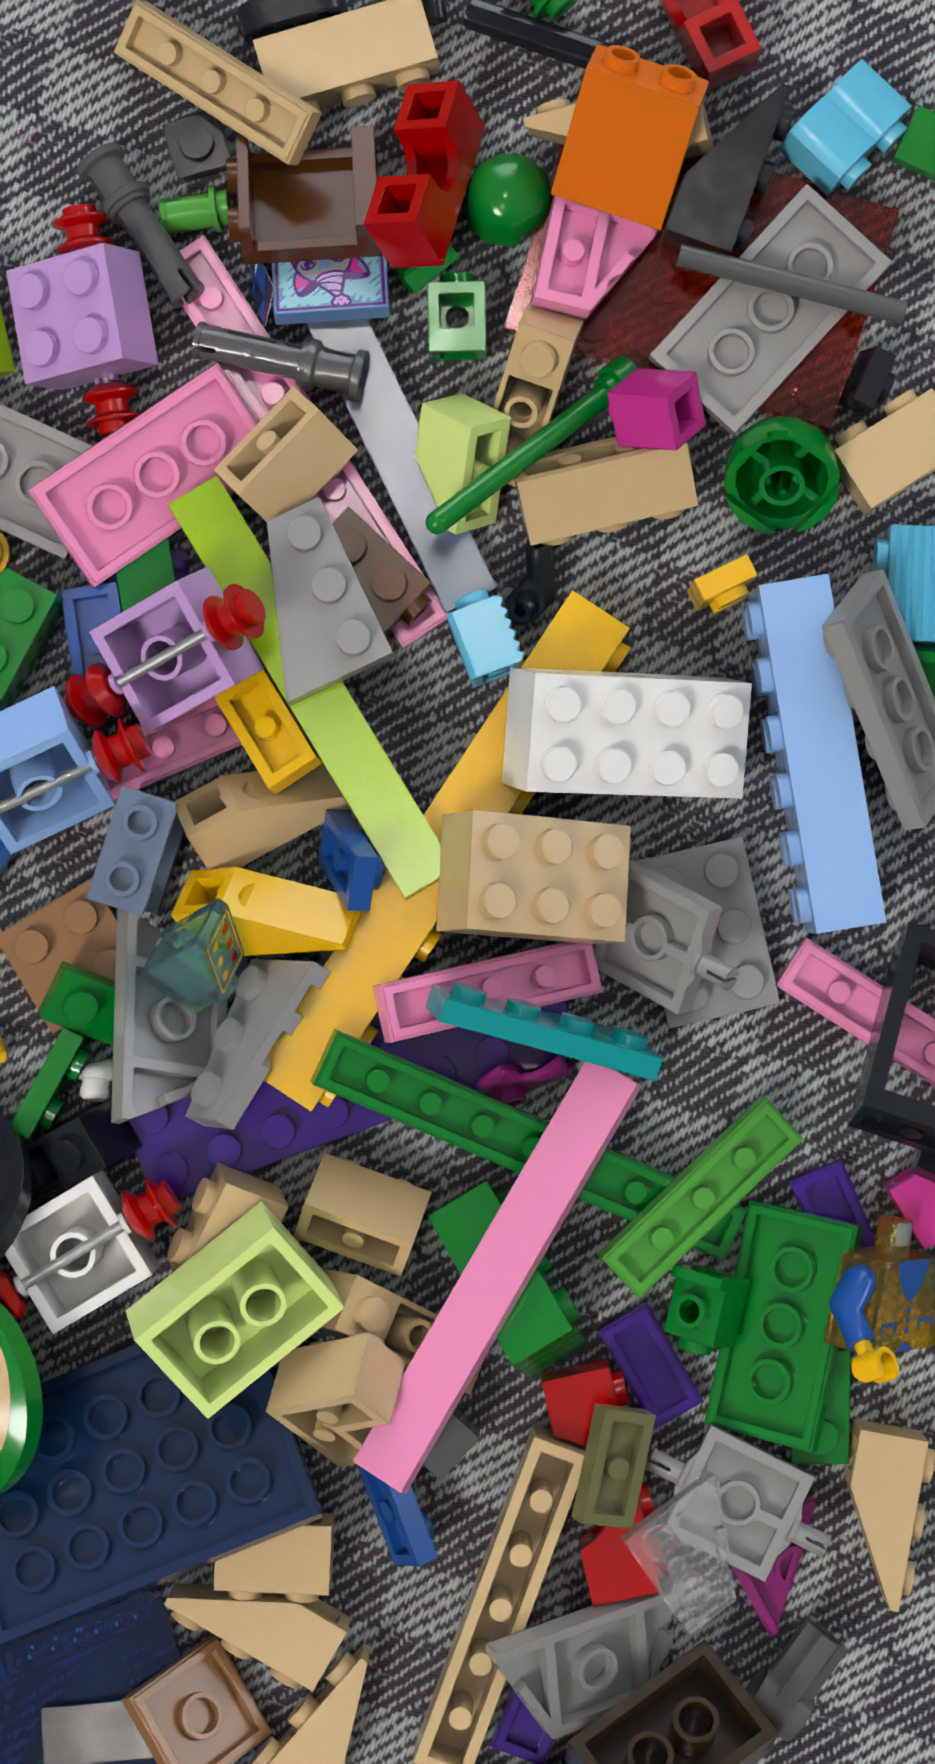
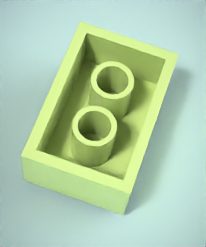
(234, 1310)

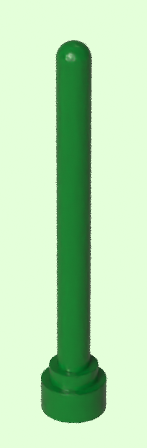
(531, 449)

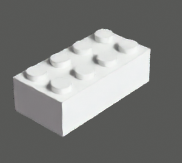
(626, 733)

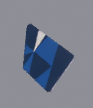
(261, 290)

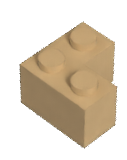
(337, 1393)

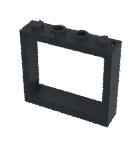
(874, 1107)

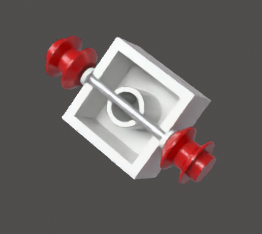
(85, 1249)

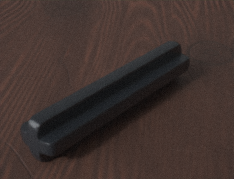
(530, 33)

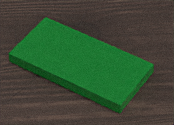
(781, 1367)

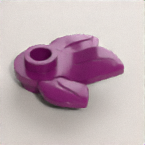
(511, 1083)

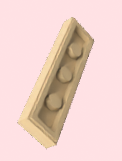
(217, 82)

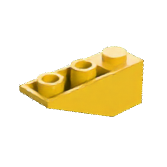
(271, 911)

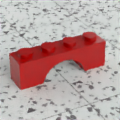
(570, 1401)

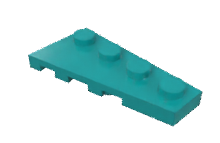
(551, 1032)

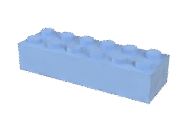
(815, 758)

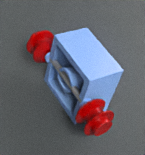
(53, 772)

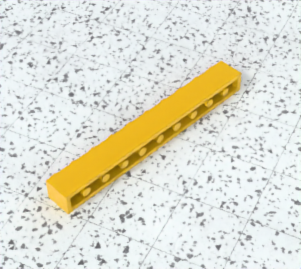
(403, 929)

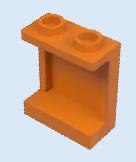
(629, 135)

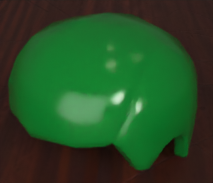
(507, 199)

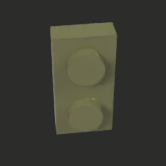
(613, 1466)

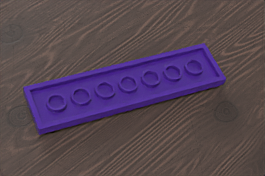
(280, 1127)

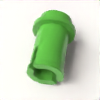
(195, 211)

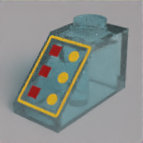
(197, 958)

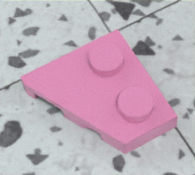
(585, 256)

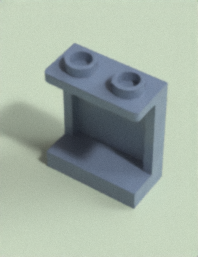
(138, 853)

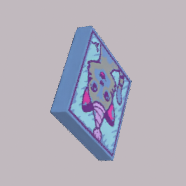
(330, 290)

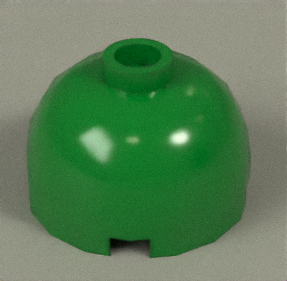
(781, 475)

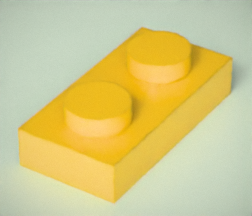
(723, 586)
(268, 731)

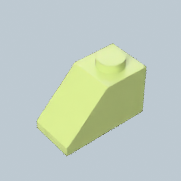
(455, 446)

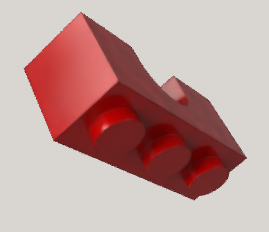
(714, 38)
(417, 212)

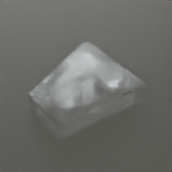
(686, 1553)

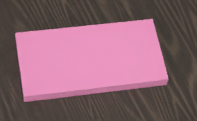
(117, 493)

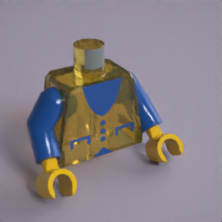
(883, 1302)

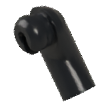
(537, 587)

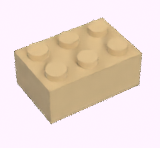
(533, 877)

